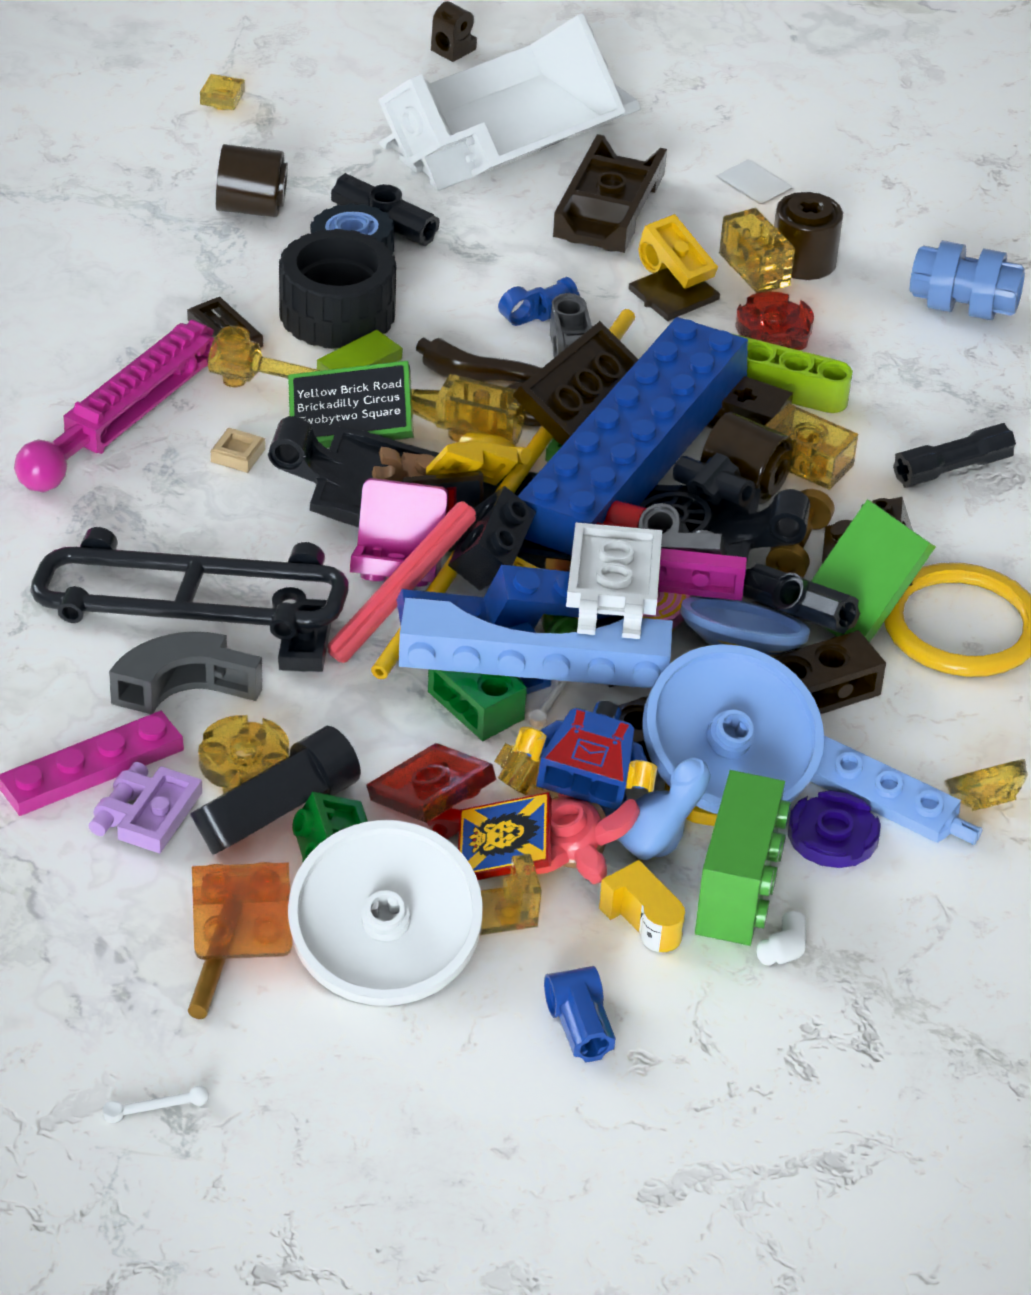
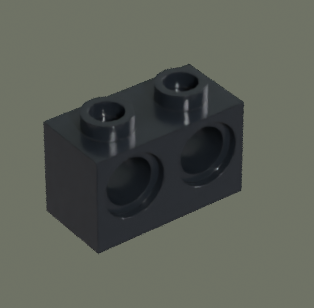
(492, 538)

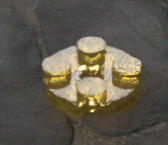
(225, 737)

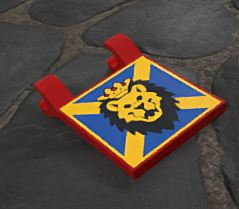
(498, 831)

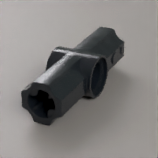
(407, 218)
(801, 598)

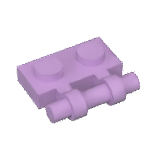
(155, 813)

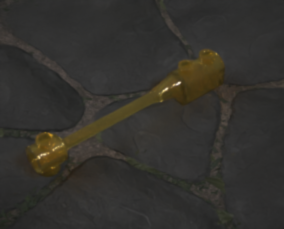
(459, 406)

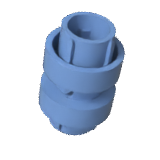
(949, 277)

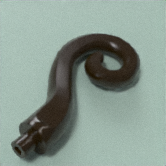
(448, 359)

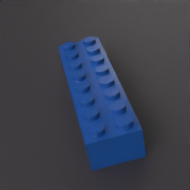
(636, 431)

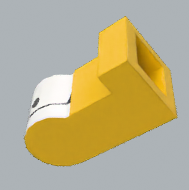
(645, 905)

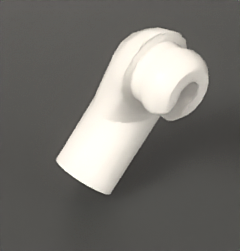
(786, 944)

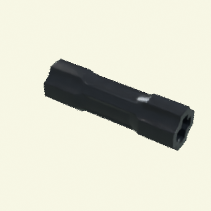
(929, 462)

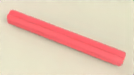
(406, 576)

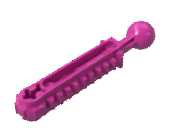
(117, 404)

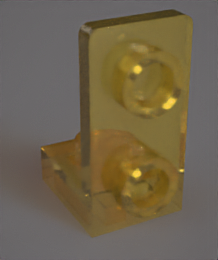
(516, 903)

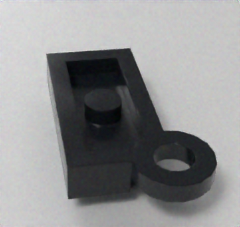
(308, 646)

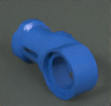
(536, 302)

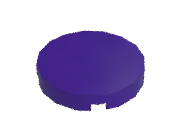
(834, 829)

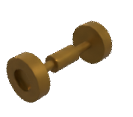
(794, 557)

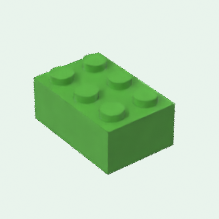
(741, 857)

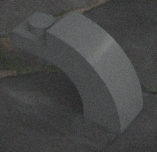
(182, 663)

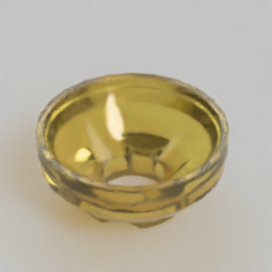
(989, 785)

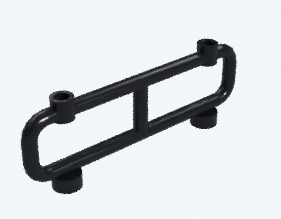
(100, 549)

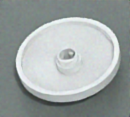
(385, 912)

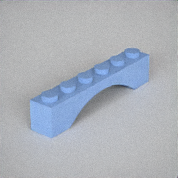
(449, 639)

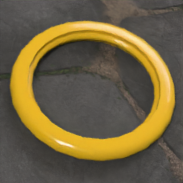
(955, 663)

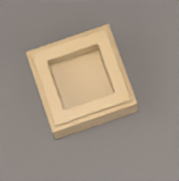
(238, 450)

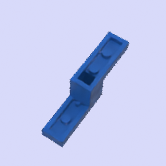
(512, 598)

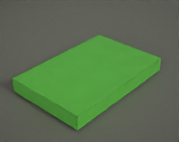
(874, 564)

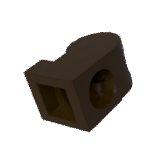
(453, 27)

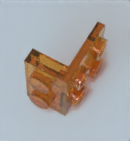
(241, 910)

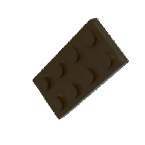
(575, 381)

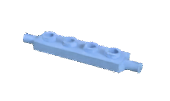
(893, 793)

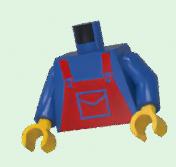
(589, 756)

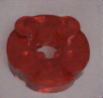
(791, 325)

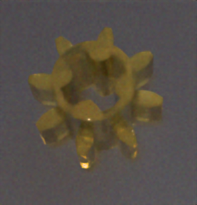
(518, 769)

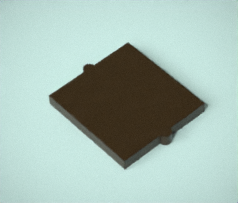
(668, 297)

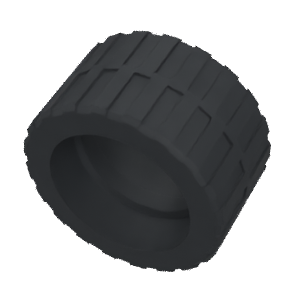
(336, 287)

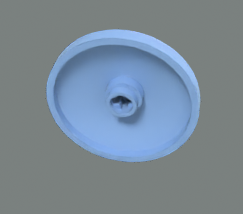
(735, 715)

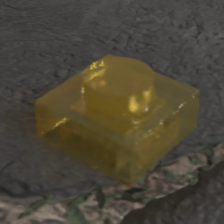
(222, 92)

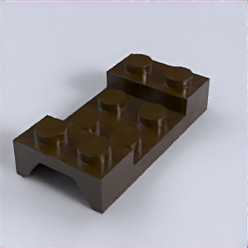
(607, 197)

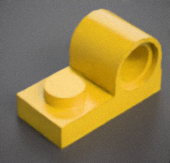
(672, 246)

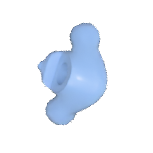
(665, 812)

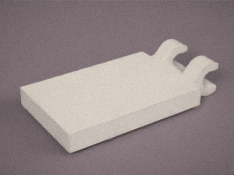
(614, 574)

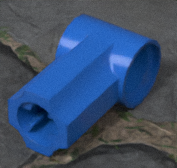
(578, 1002)

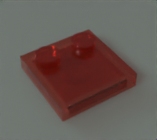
(431, 782)

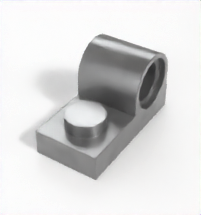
(665, 516)

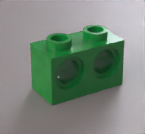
(480, 701)

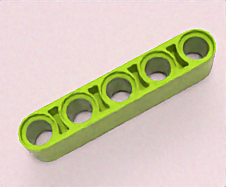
(813, 379)

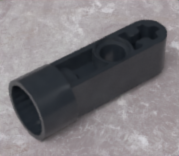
(316, 763)

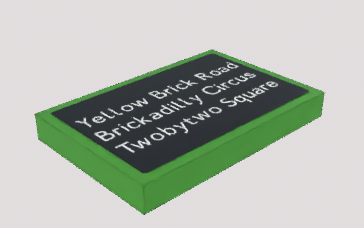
(356, 398)

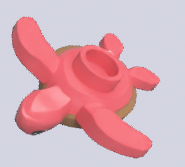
(582, 832)

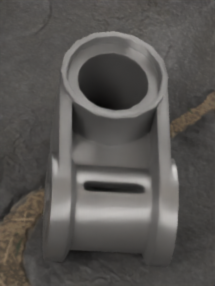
(568, 321)

